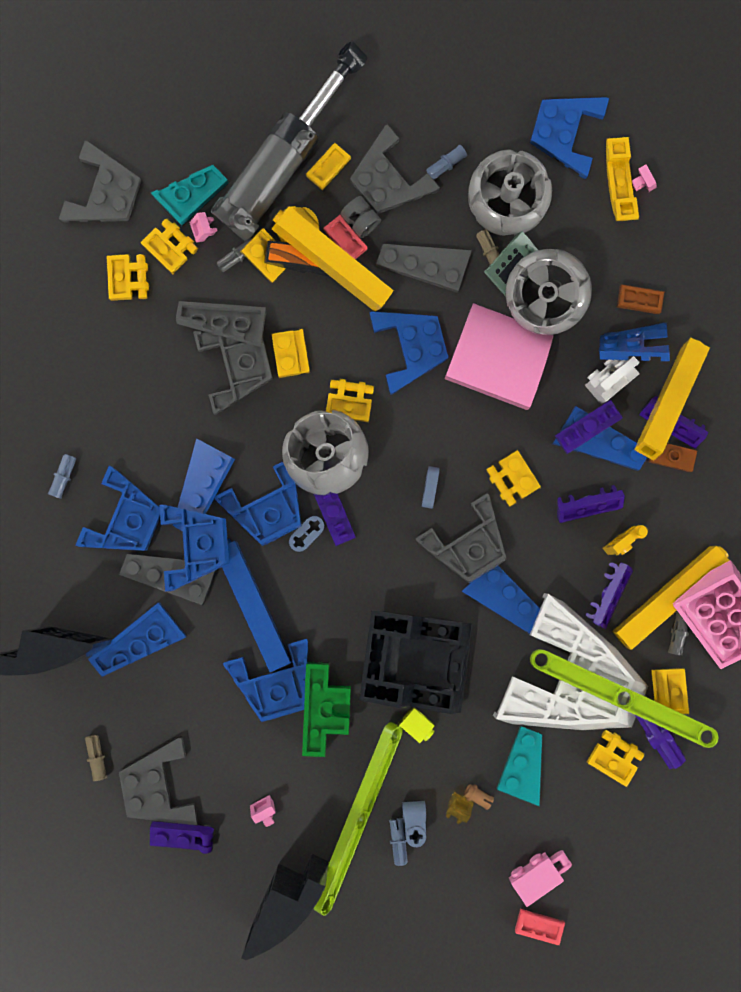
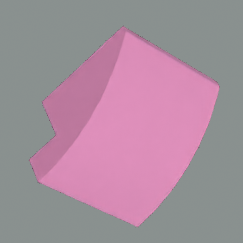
(499, 357)

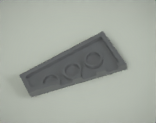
(427, 264)
(229, 321)
(151, 570)

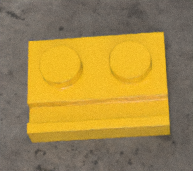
(255, 253)
(290, 353)
(671, 689)

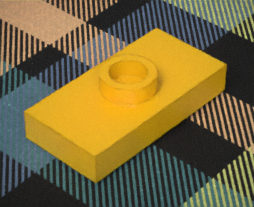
(328, 166)

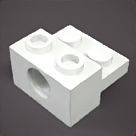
(612, 379)

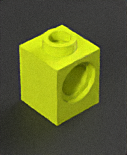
(417, 725)

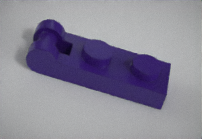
(181, 836)

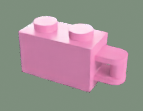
(539, 876)

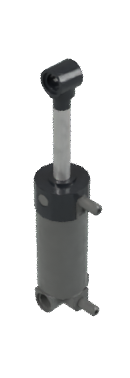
(280, 155)

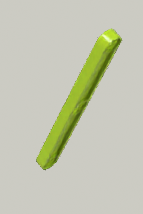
(637, 704)
(359, 815)

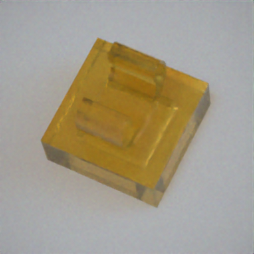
(459, 808)

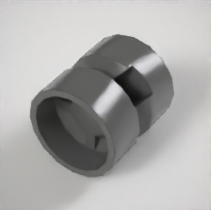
(359, 215)

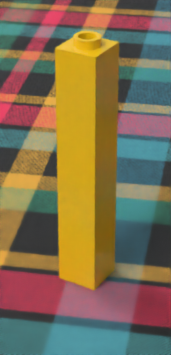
(331, 258)
(672, 399)
(660, 605)

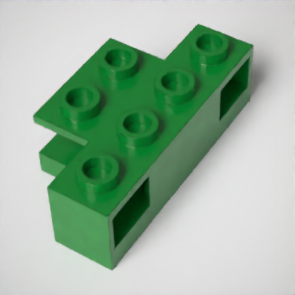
(324, 709)

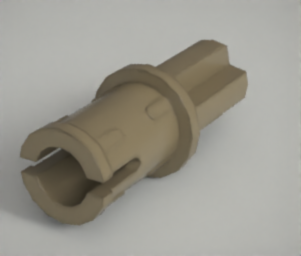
(488, 245)
(95, 758)

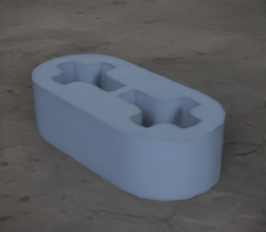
(430, 487)
(303, 530)

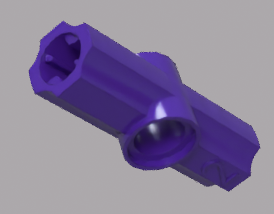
(664, 742)

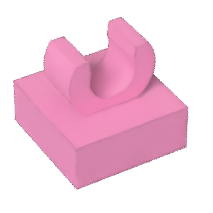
(645, 179)
(201, 228)
(263, 811)

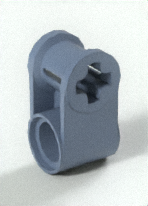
(414, 819)

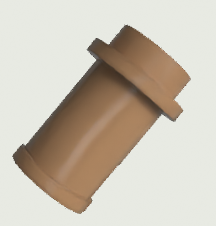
(478, 796)

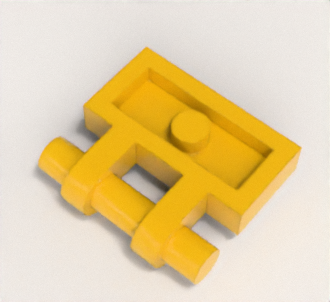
(164, 250)
(119, 277)
(354, 407)
(519, 475)
(623, 542)
(610, 763)

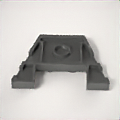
(380, 181)
(111, 194)
(245, 366)
(474, 551)
(147, 789)

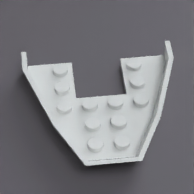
(569, 705)

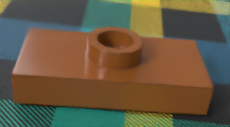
(640, 299)
(676, 458)

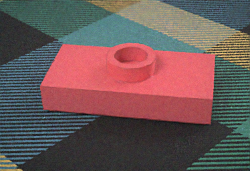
(345, 237)
(539, 927)

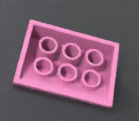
(714, 613)

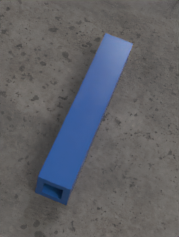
(255, 609)

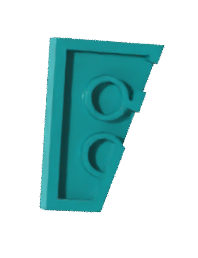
(191, 194)
(523, 767)

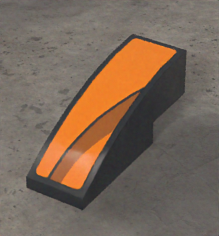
(286, 256)

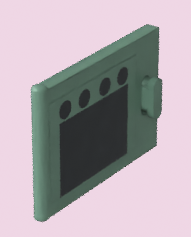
(507, 260)

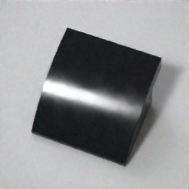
(49, 649)
(285, 905)

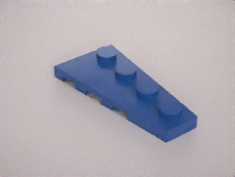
(607, 445)
(204, 478)
(504, 597)
(143, 637)

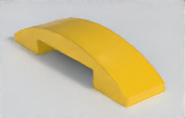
(619, 179)

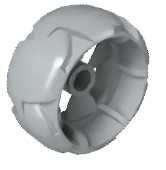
(521, 216)
(535, 266)
(341, 464)

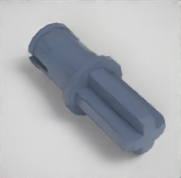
(446, 162)
(62, 476)
(398, 842)

